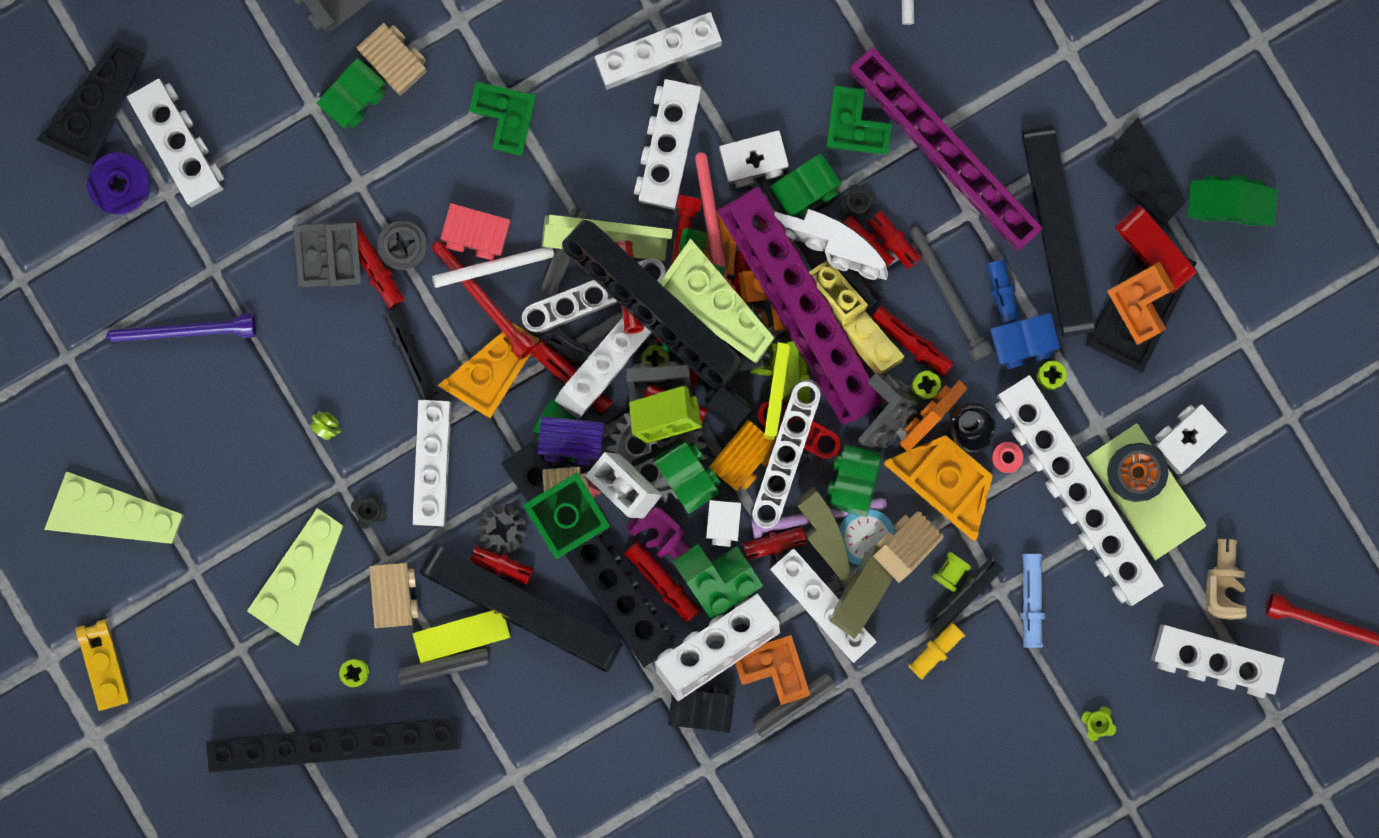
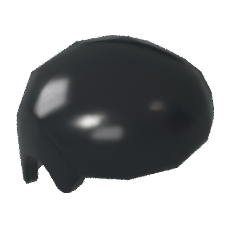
(972, 427)

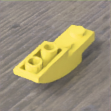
(850, 313)

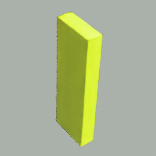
(777, 391)
(460, 635)

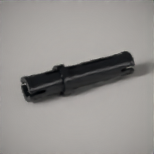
(396, 322)
(965, 595)

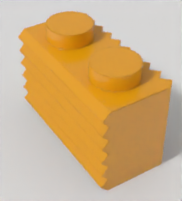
(743, 456)

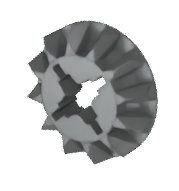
(388, 239)
(515, 534)

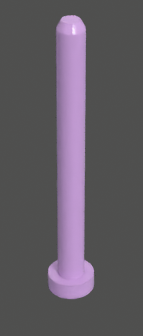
(800, 519)

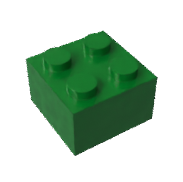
(566, 515)

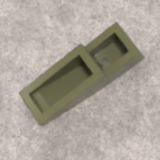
(824, 533)
(861, 595)

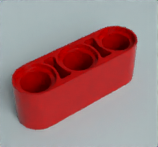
(1154, 246)
(815, 432)

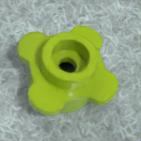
(325, 425)
(1106, 728)

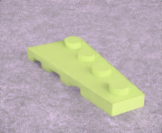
(715, 302)
(104, 511)
(294, 585)

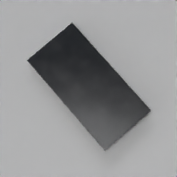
(1113, 337)

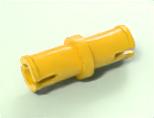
(936, 650)

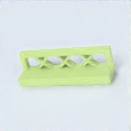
(647, 241)

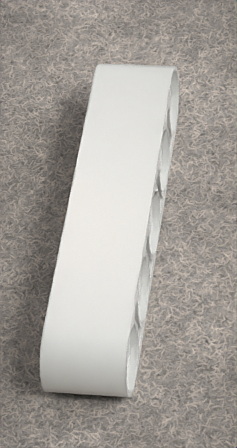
(581, 306)
(779, 467)

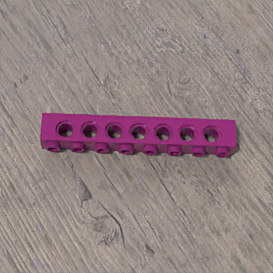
(944, 149)
(786, 297)

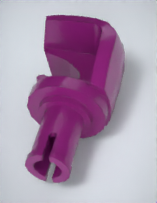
(668, 532)

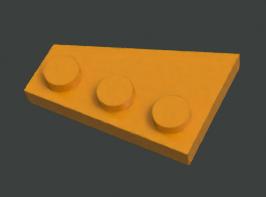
(487, 375)

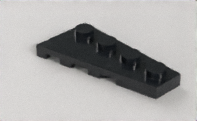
(94, 107)

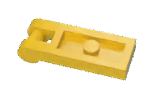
(103, 665)

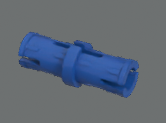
(1003, 291)

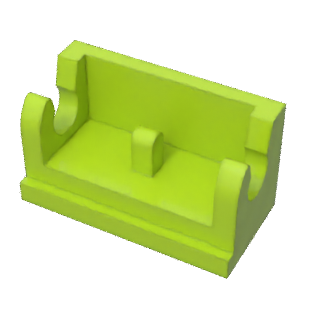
(664, 415)

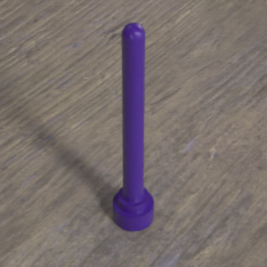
(242, 325)

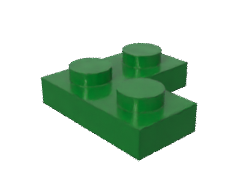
(513, 113)
(849, 131)

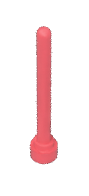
(710, 212)

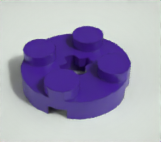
(113, 201)

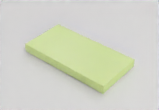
(1160, 521)

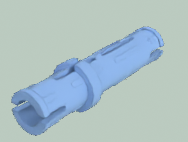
(1032, 601)

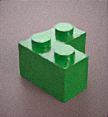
(1232, 200)
(717, 583)

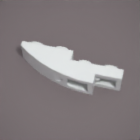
(841, 244)

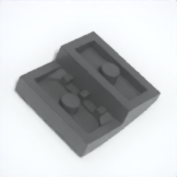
(327, 254)

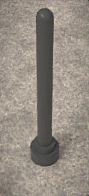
(978, 345)

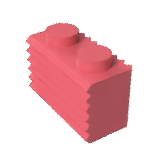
(475, 231)

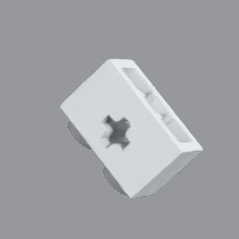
(767, 146)
(1206, 433)
(623, 485)
(723, 522)

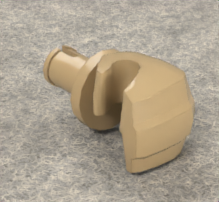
(1223, 578)

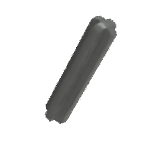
(559, 263)
(443, 666)
(786, 711)

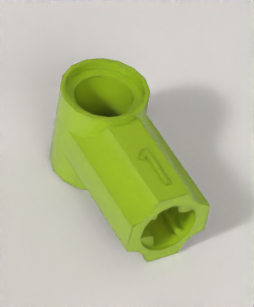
(795, 373)

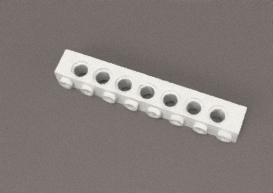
(1144, 579)

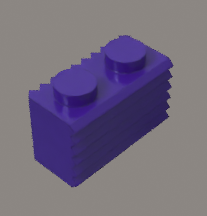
(570, 439)

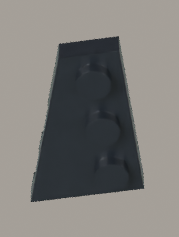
(1142, 173)

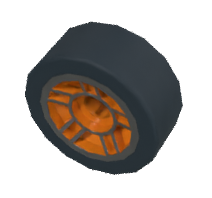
(1152, 466)

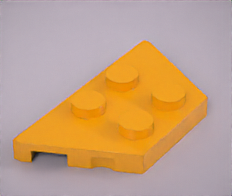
(947, 481)

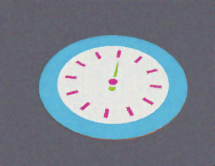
(863, 532)

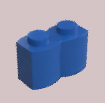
(1025, 339)

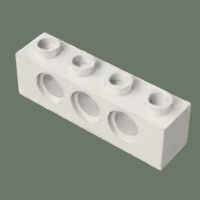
(658, 50)
(686, 99)
(146, 104)
(600, 369)
(432, 463)
(818, 602)
(711, 662)
(1266, 666)

